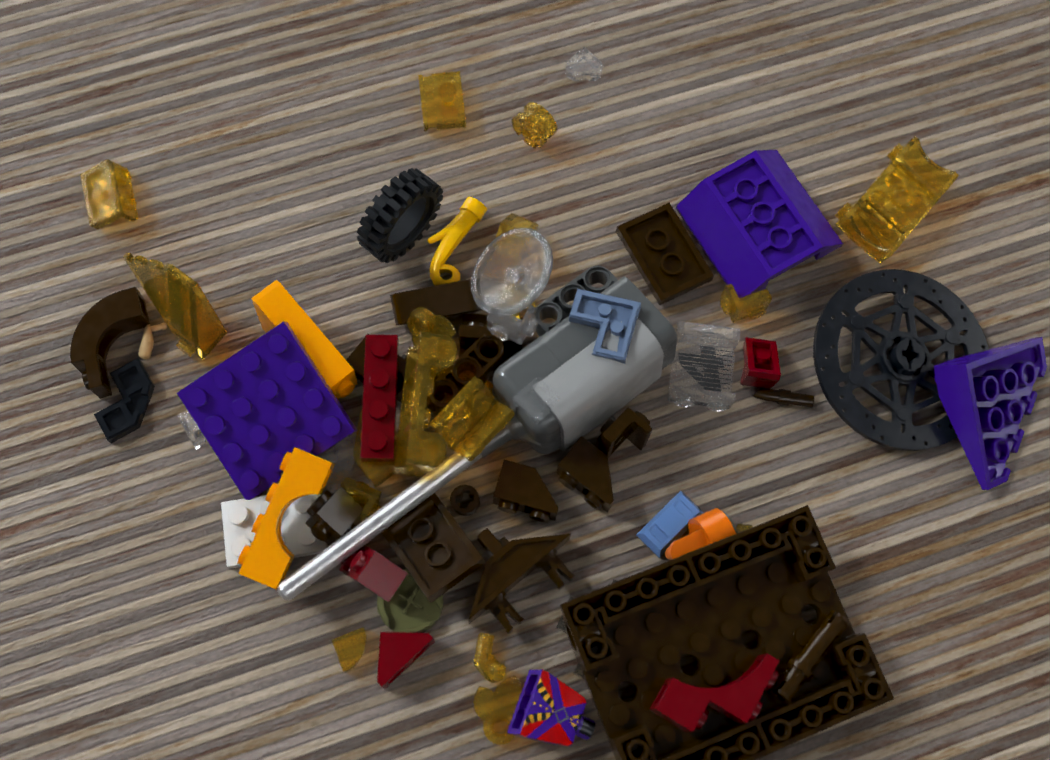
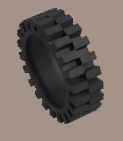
(399, 215)

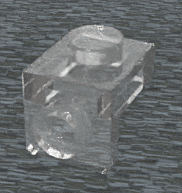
(510, 327)

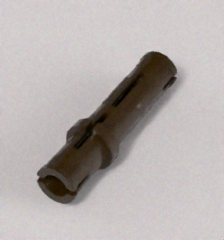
(802, 666)

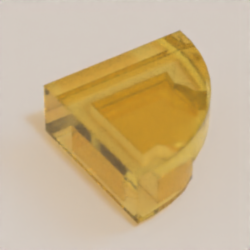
(350, 648)

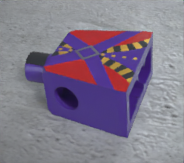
(550, 711)

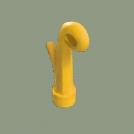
(470, 213)

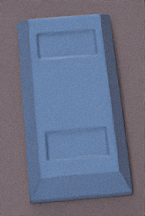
(668, 524)

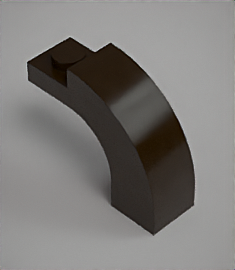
(97, 332)

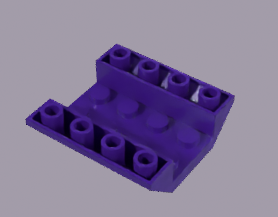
(756, 221)

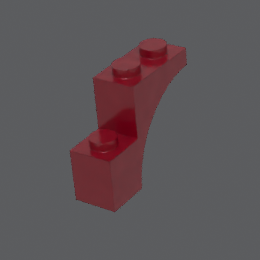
(737, 700)

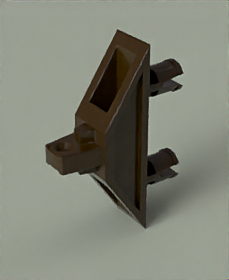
(508, 565)

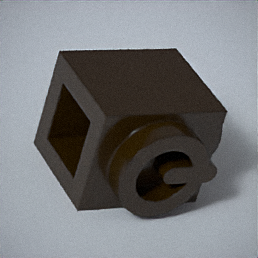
(333, 515)

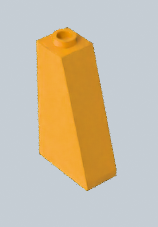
(277, 305)

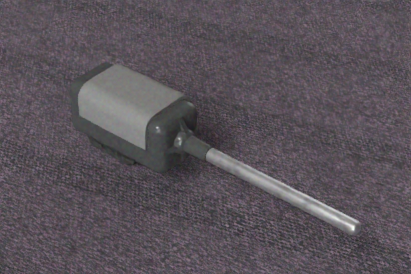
(563, 359)

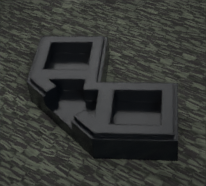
(129, 412)

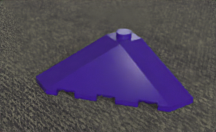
(987, 401)

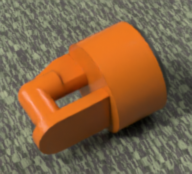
(703, 531)

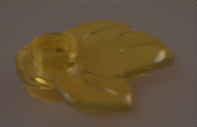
(424, 320)
(498, 706)

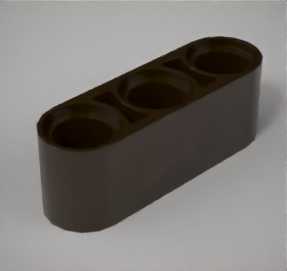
(440, 299)
(471, 361)

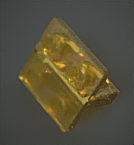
(471, 419)

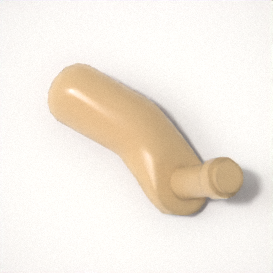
(147, 340)

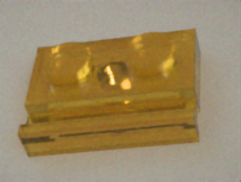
(442, 101)

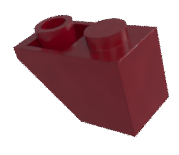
(374, 572)

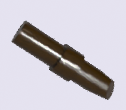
(784, 397)

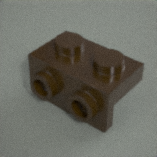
(628, 426)

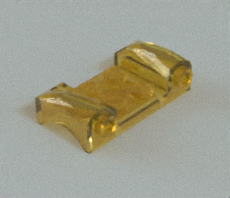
(895, 201)
(416, 449)

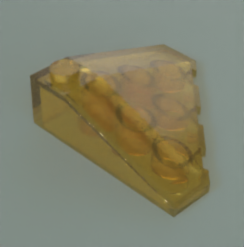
(179, 304)

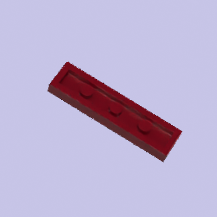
(379, 398)

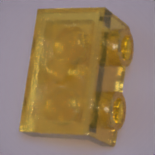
(108, 194)

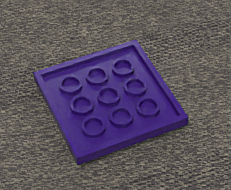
(264, 406)

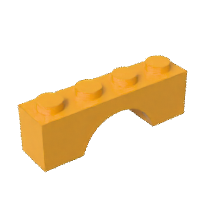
(268, 556)

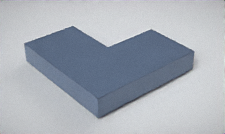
(606, 313)

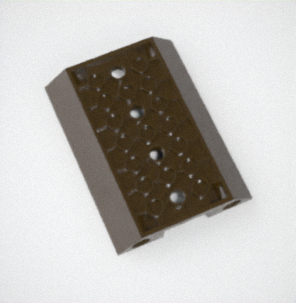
(701, 609)

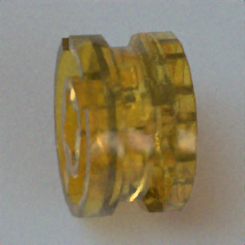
(534, 124)

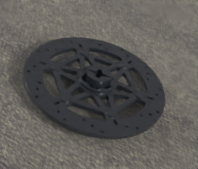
(897, 364)

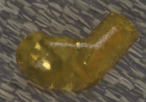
(485, 661)

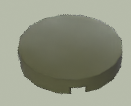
(409, 608)

